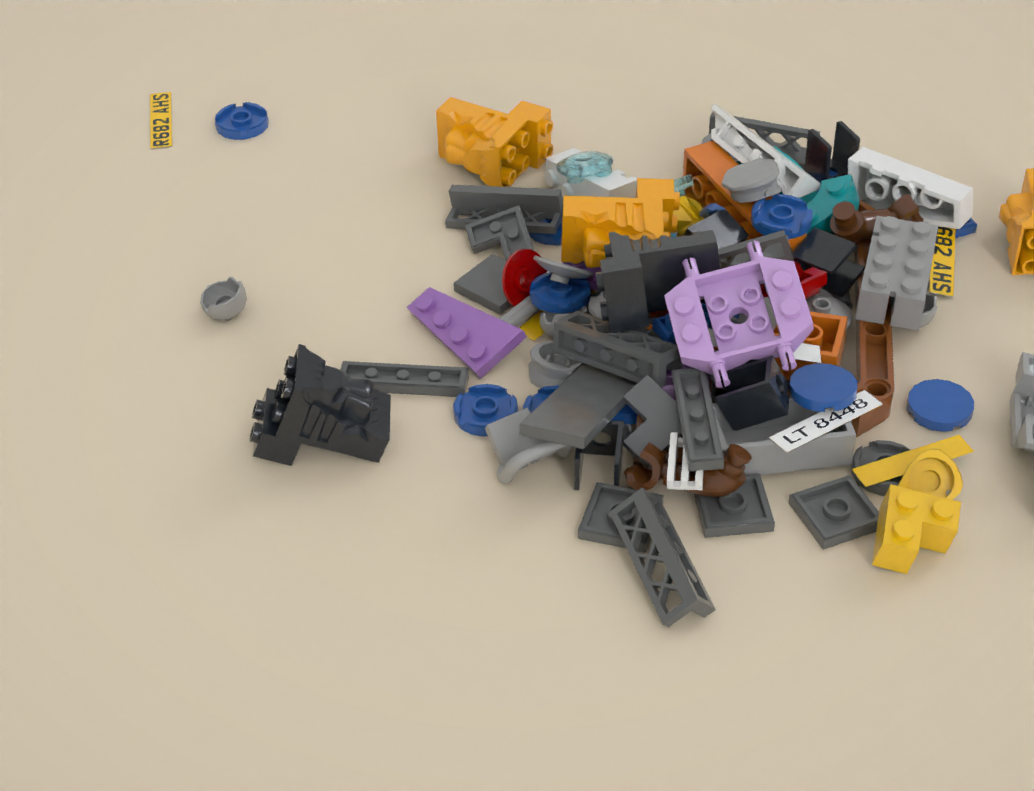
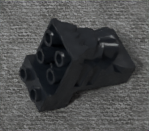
(645, 270)
(321, 410)

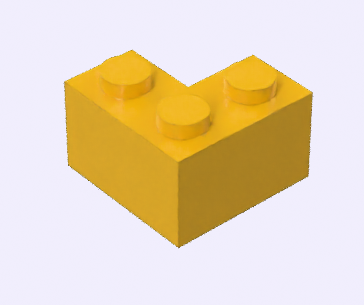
(912, 522)

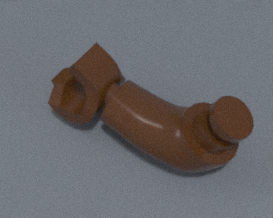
(859, 225)
(715, 482)

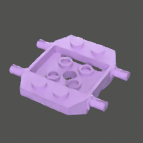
(738, 292)

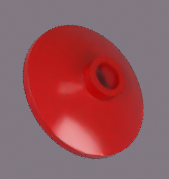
(518, 275)

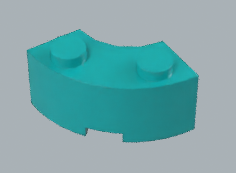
(831, 193)

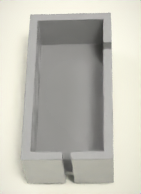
(897, 267)
(827, 450)

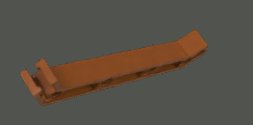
(873, 353)

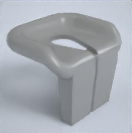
(515, 450)

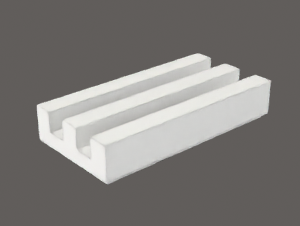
(684, 484)

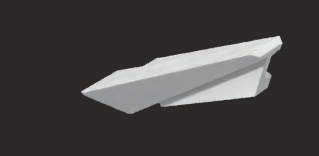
(748, 146)

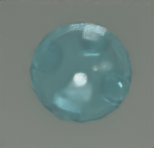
(585, 164)

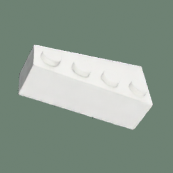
(885, 179)
(610, 186)

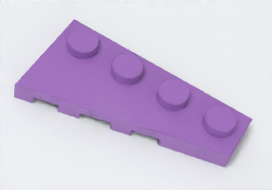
(466, 331)

